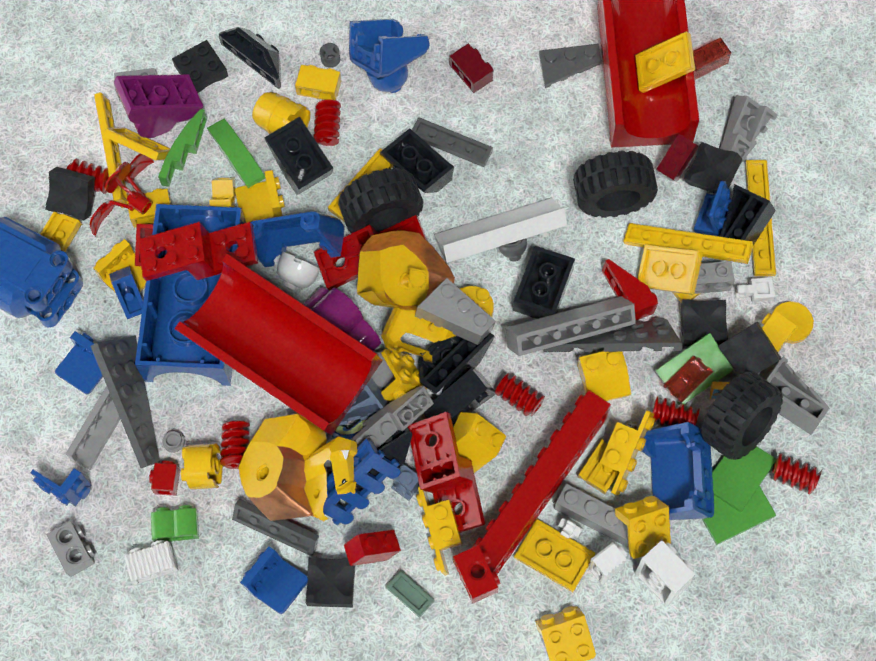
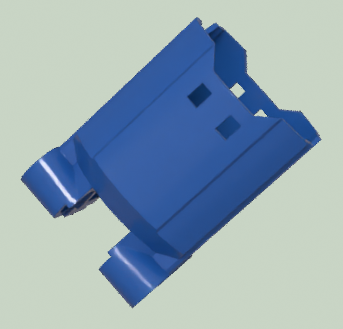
(34, 275)

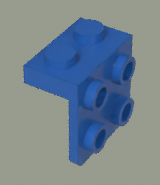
(713, 211)
(80, 365)
(71, 491)
(274, 581)

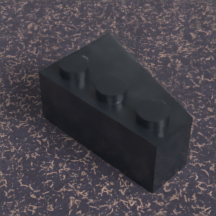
(746, 215)
(462, 396)

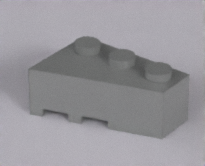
(455, 311)
(800, 403)

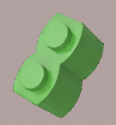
(174, 524)

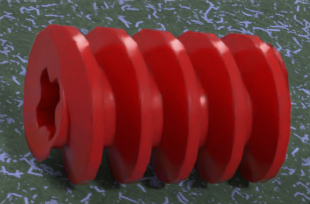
(327, 122)
(100, 177)
(519, 395)
(672, 414)
(233, 443)
(795, 473)

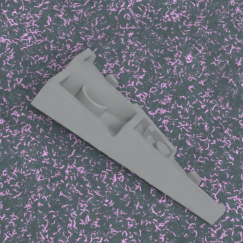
(745, 124)

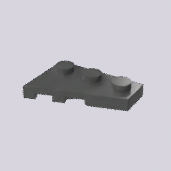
(564, 62)

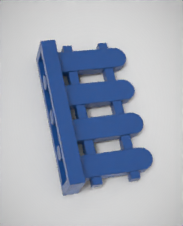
(365, 459)

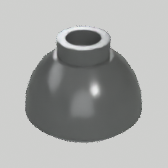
(514, 250)

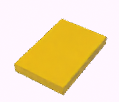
(665, 62)
(137, 143)
(670, 269)
(554, 555)

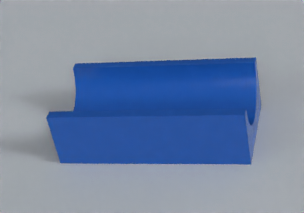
(177, 299)

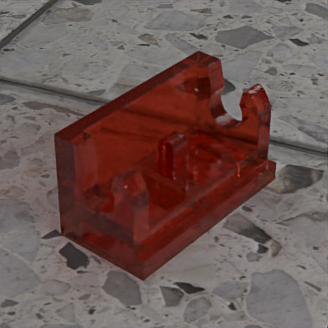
(710, 57)
(687, 379)

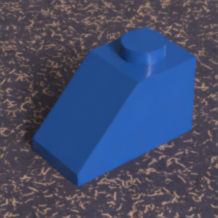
(127, 292)

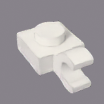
(759, 289)
(569, 529)

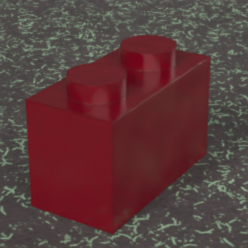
(471, 67)
(677, 157)

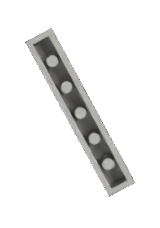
(570, 326)

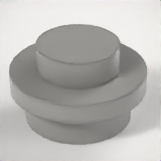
(173, 441)

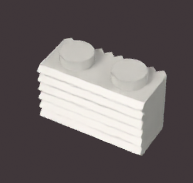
(150, 562)
(608, 563)

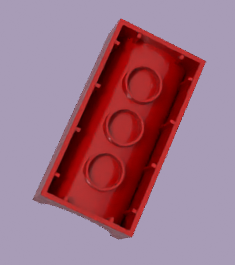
(662, 112)
(281, 346)

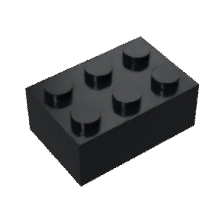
(543, 283)

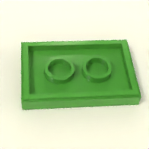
(711, 356)
(739, 479)
(729, 522)

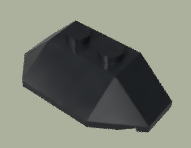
(253, 52)
(451, 361)
(394, 448)

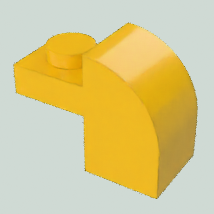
(223, 192)

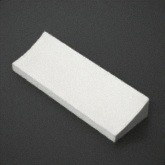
(501, 229)

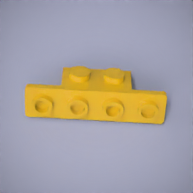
(623, 449)
(442, 527)

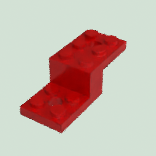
(351, 247)
(196, 250)
(444, 471)

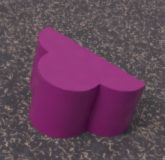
(157, 101)
(343, 314)

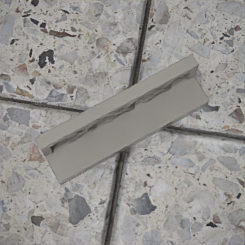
(94, 432)

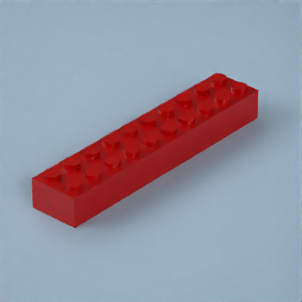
(542, 480)

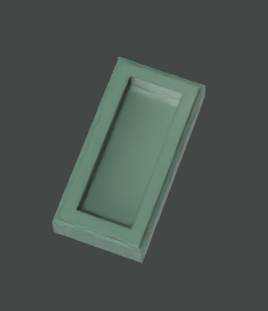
(410, 593)

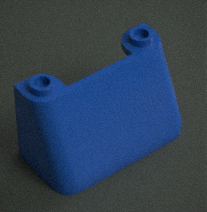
(381, 49)
(277, 233)
(681, 470)

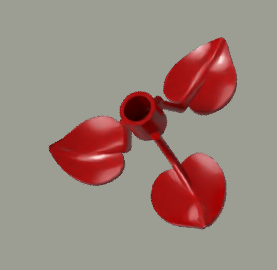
(136, 200)

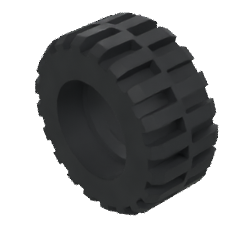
(615, 184)
(380, 200)
(741, 415)

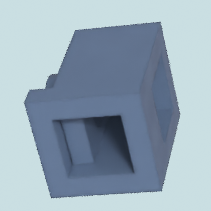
(406, 483)

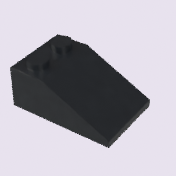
(298, 156)

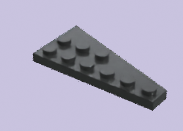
(648, 334)
(129, 394)

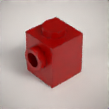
(165, 478)

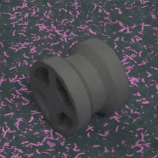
(327, 50)

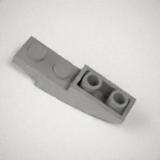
(394, 417)

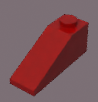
(630, 288)

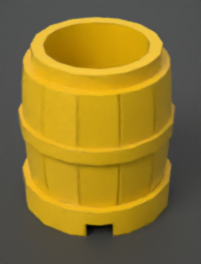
(275, 111)

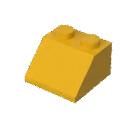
(605, 375)
(477, 439)

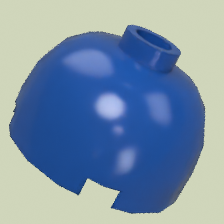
(390, 83)

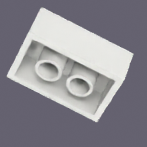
(665, 572)

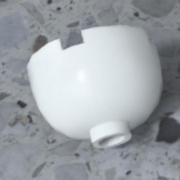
(296, 272)

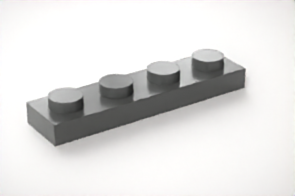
(453, 142)
(279, 529)

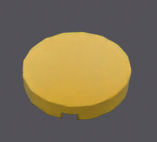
(799, 316)

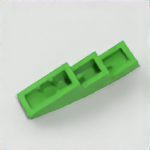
(185, 143)
(236, 153)

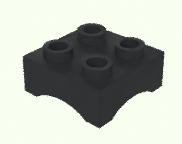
(201, 65)
(712, 167)
(70, 193)
(701, 318)
(750, 350)
(330, 583)

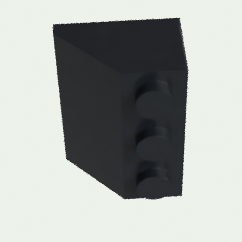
(421, 160)

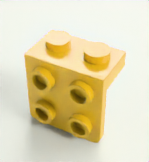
(261, 199)
(117, 259)
(405, 373)
(646, 524)
(566, 635)

